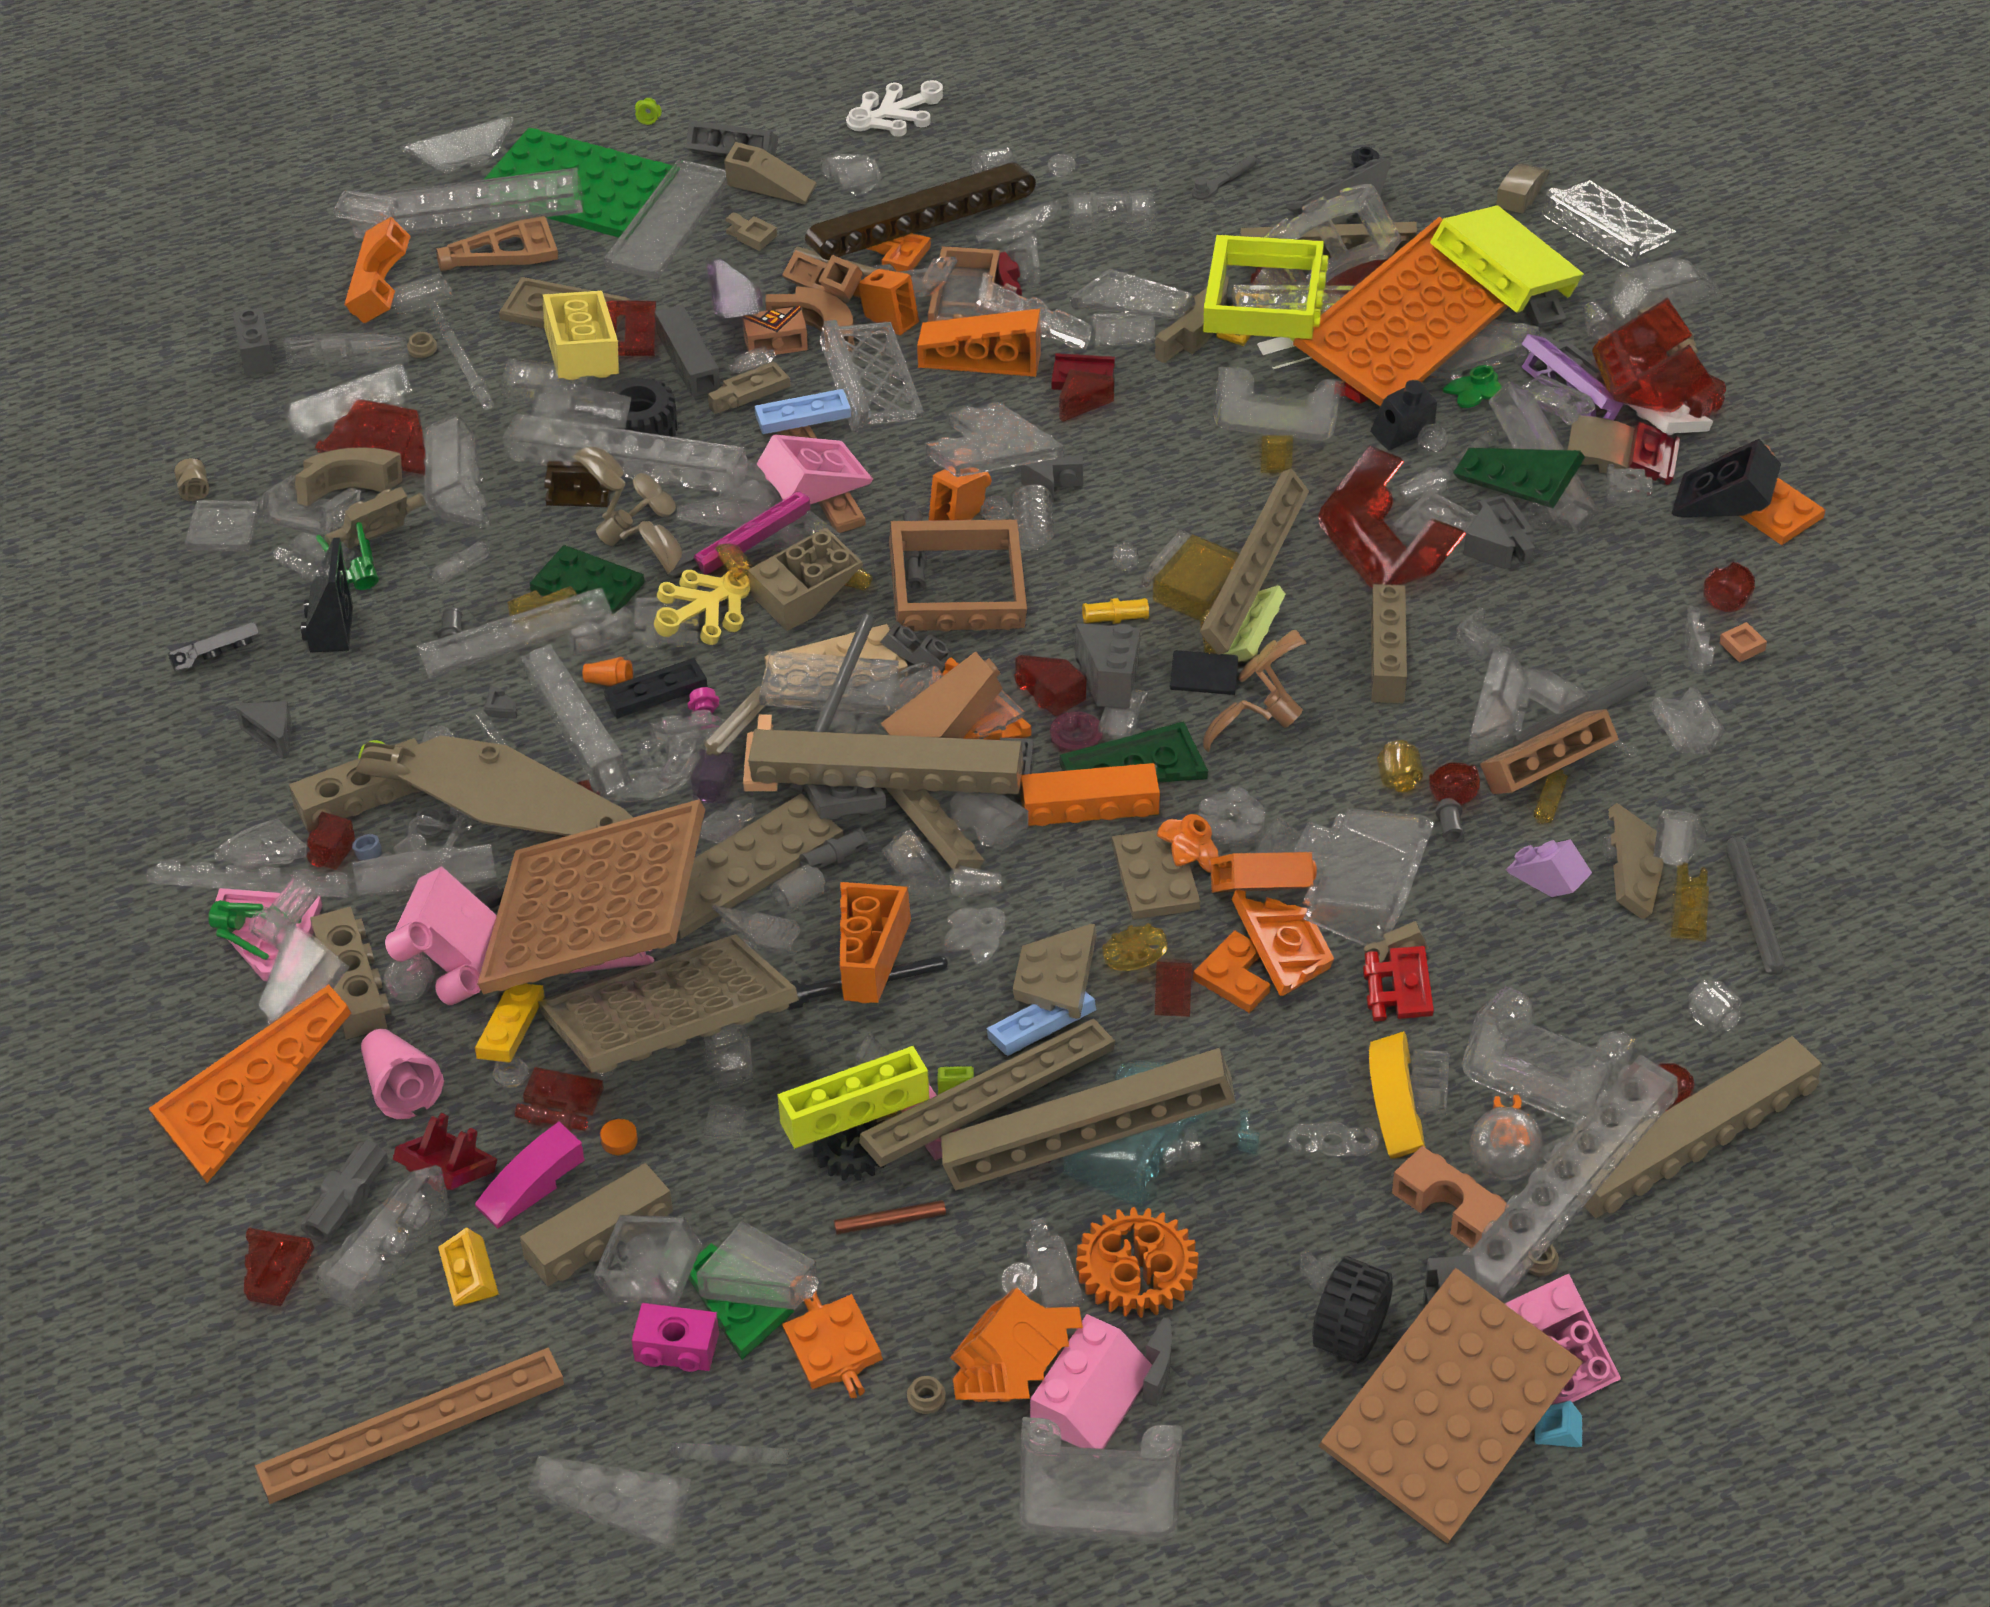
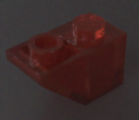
(1051, 682)

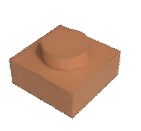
(1743, 642)

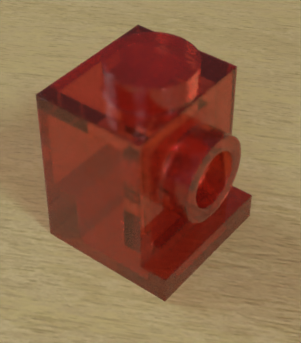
(1707, 400)
(330, 841)

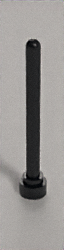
(832, 986)

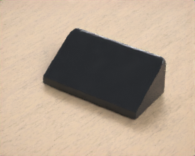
(1204, 672)

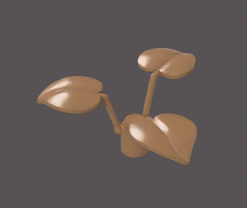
(1278, 702)

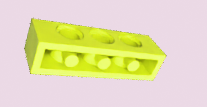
(853, 1097)

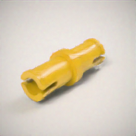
(1115, 611)

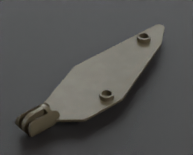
(493, 785)

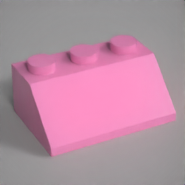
(1091, 1384)

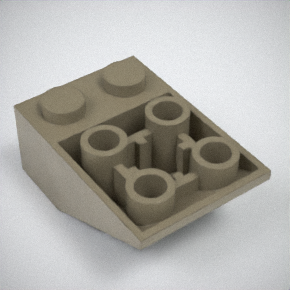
(802, 578)

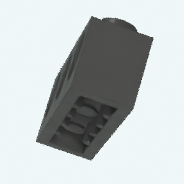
(719, 139)

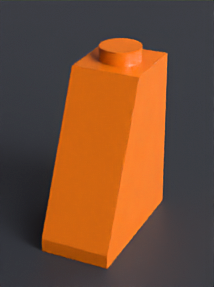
(1262, 871)

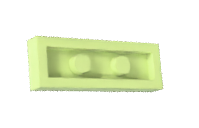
(1256, 623)

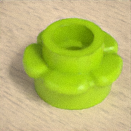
(644, 117)

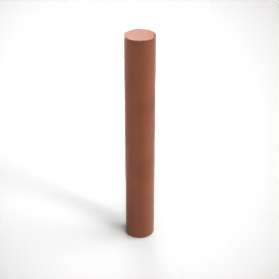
(889, 1217)

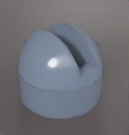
(367, 847)

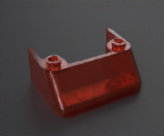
(1638, 365)
(1357, 527)

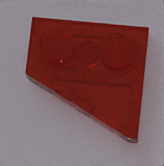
(273, 1264)

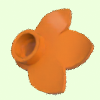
(1189, 840)

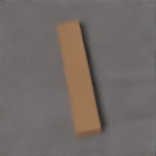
(841, 509)

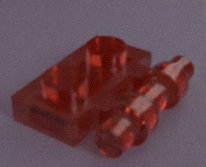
(561, 1091)

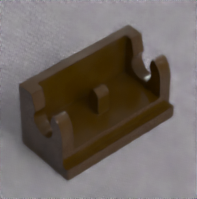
(573, 485)

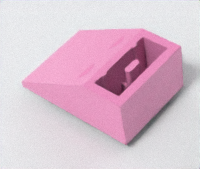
(1564, 1318)

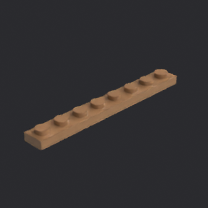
(408, 1425)

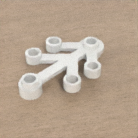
(863, 118)

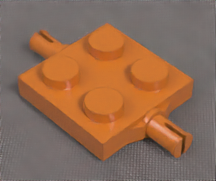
(833, 1343)

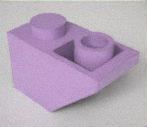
(1551, 867)

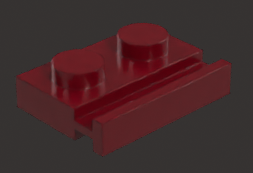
(1086, 363)
(1654, 452)

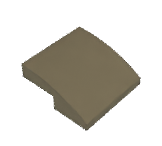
(1602, 441)

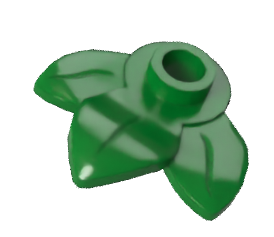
(1473, 388)

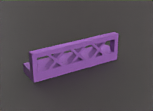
(1570, 371)

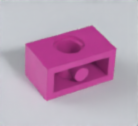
(693, 1329)

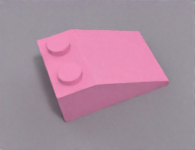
(811, 467)

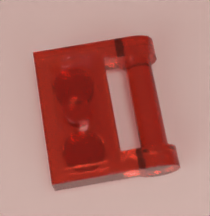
(639, 326)

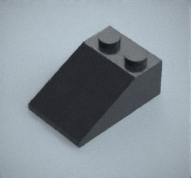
(1729, 484)
(329, 605)

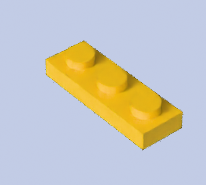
(509, 1023)

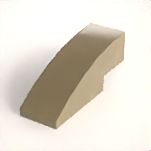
(1521, 187)

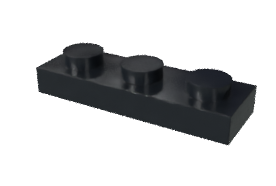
(655, 688)

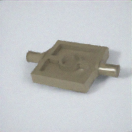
(376, 515)

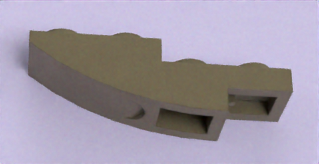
(1187, 330)

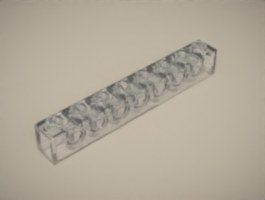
(1642, 1080)

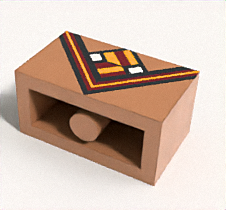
(777, 330)

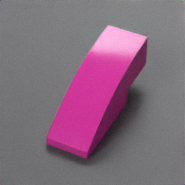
(531, 1175)

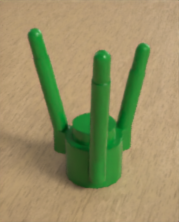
(361, 569)
(230, 917)

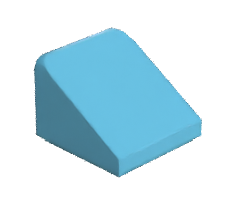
(1560, 1426)

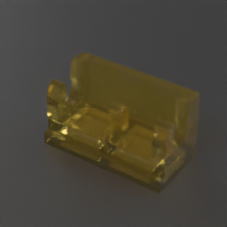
(1690, 905)

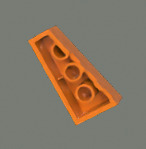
(983, 343)
(871, 936)

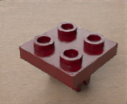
(455, 1155)

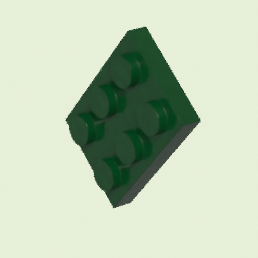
(585, 574)

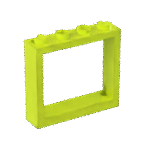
(1271, 254)

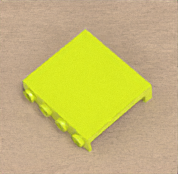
(1504, 256)

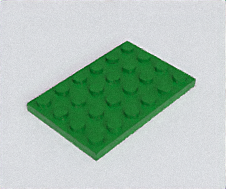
(611, 181)

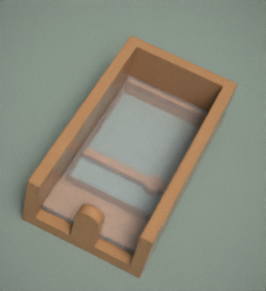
(960, 291)

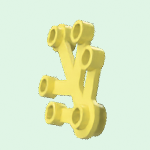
(669, 620)

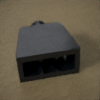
(1404, 415)

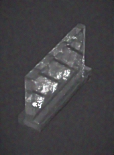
(1605, 233)
(849, 375)

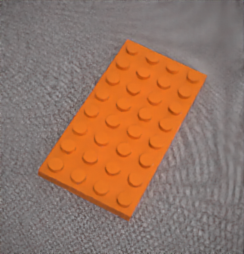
(1402, 320)

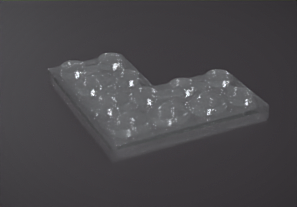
(992, 441)

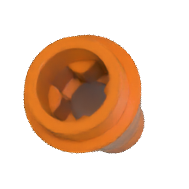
(608, 671)

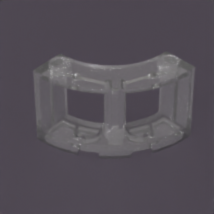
(1318, 214)

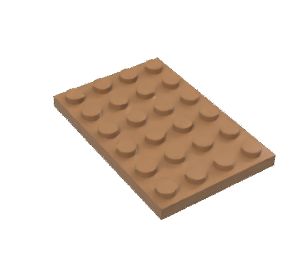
(1450, 1405)

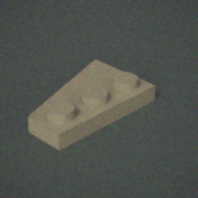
(1637, 870)

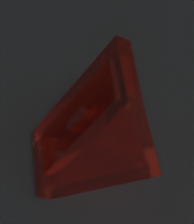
(1084, 393)
(1173, 987)

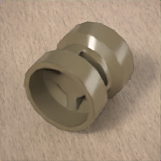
(191, 479)

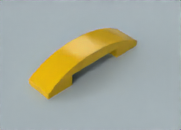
(1394, 1095)

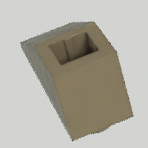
(763, 173)

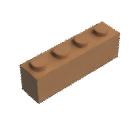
(1549, 751)

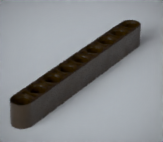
(920, 211)

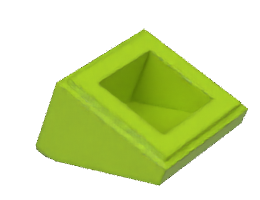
(952, 1076)

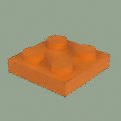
(1786, 515)

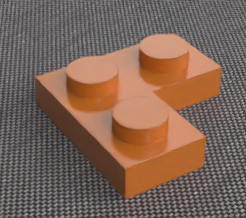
(903, 252)
(1228, 975)

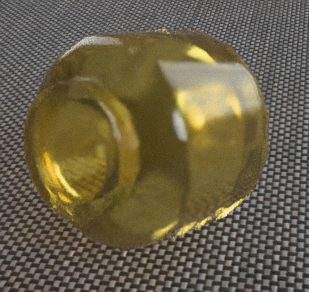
(1400, 766)

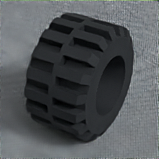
(651, 406)
(1352, 1309)

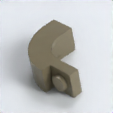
(347, 468)

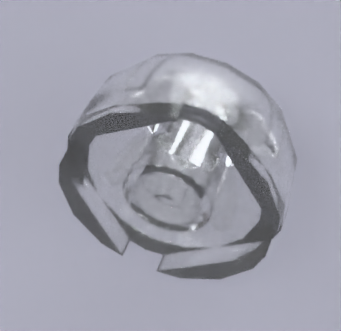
(1506, 1144)

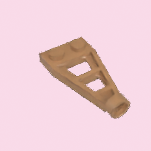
(535, 236)

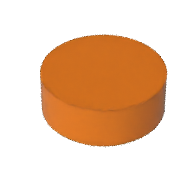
(618, 1136)

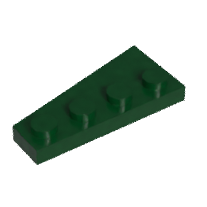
(1522, 473)
(1167, 747)

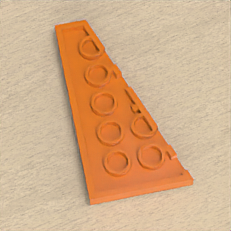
(230, 1097)

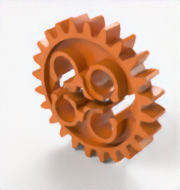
(1106, 1270)

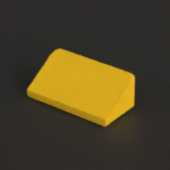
(467, 1268)

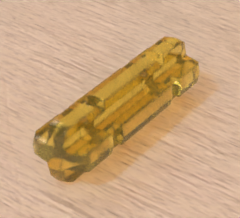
(1550, 796)

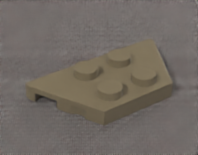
(1056, 970)

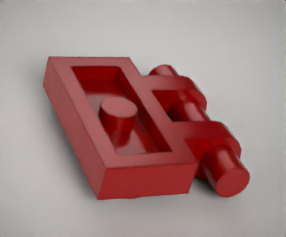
(1410, 983)

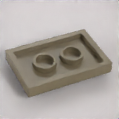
(1151, 878)

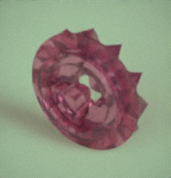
(1065, 726)

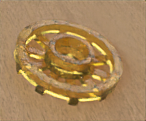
(1135, 948)

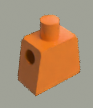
(889, 298)
(957, 496)

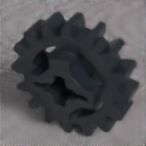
(845, 1153)

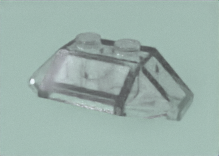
(461, 146)
(1656, 281)
(1499, 704)

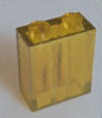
(1193, 577)

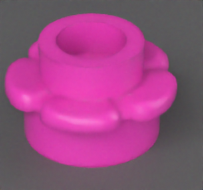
(703, 699)

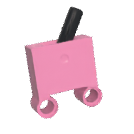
(449, 928)

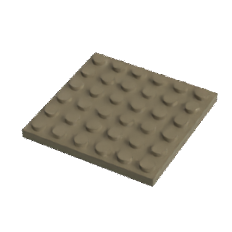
(667, 1003)

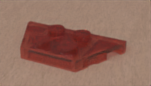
(380, 427)

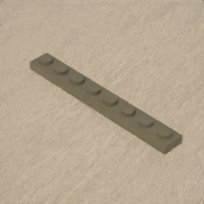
(1254, 562)
(986, 1092)

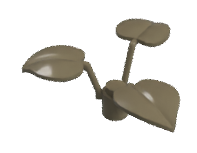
(618, 523)

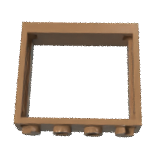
(957, 536)

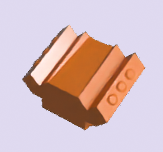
(1009, 1347)

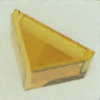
(1275, 453)

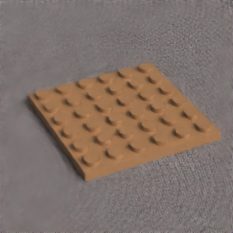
(593, 897)

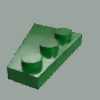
(742, 1323)

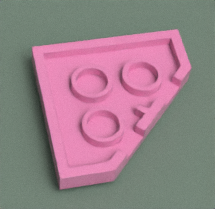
(260, 966)

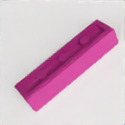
(756, 530)

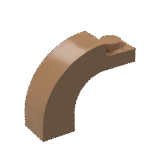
(834, 277)
(816, 307)

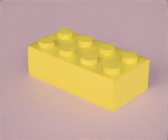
(580, 335)

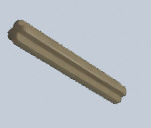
(734, 724)

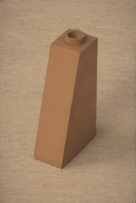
(950, 703)

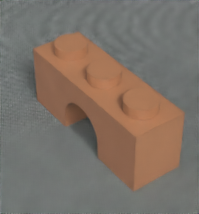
(1430, 1179)

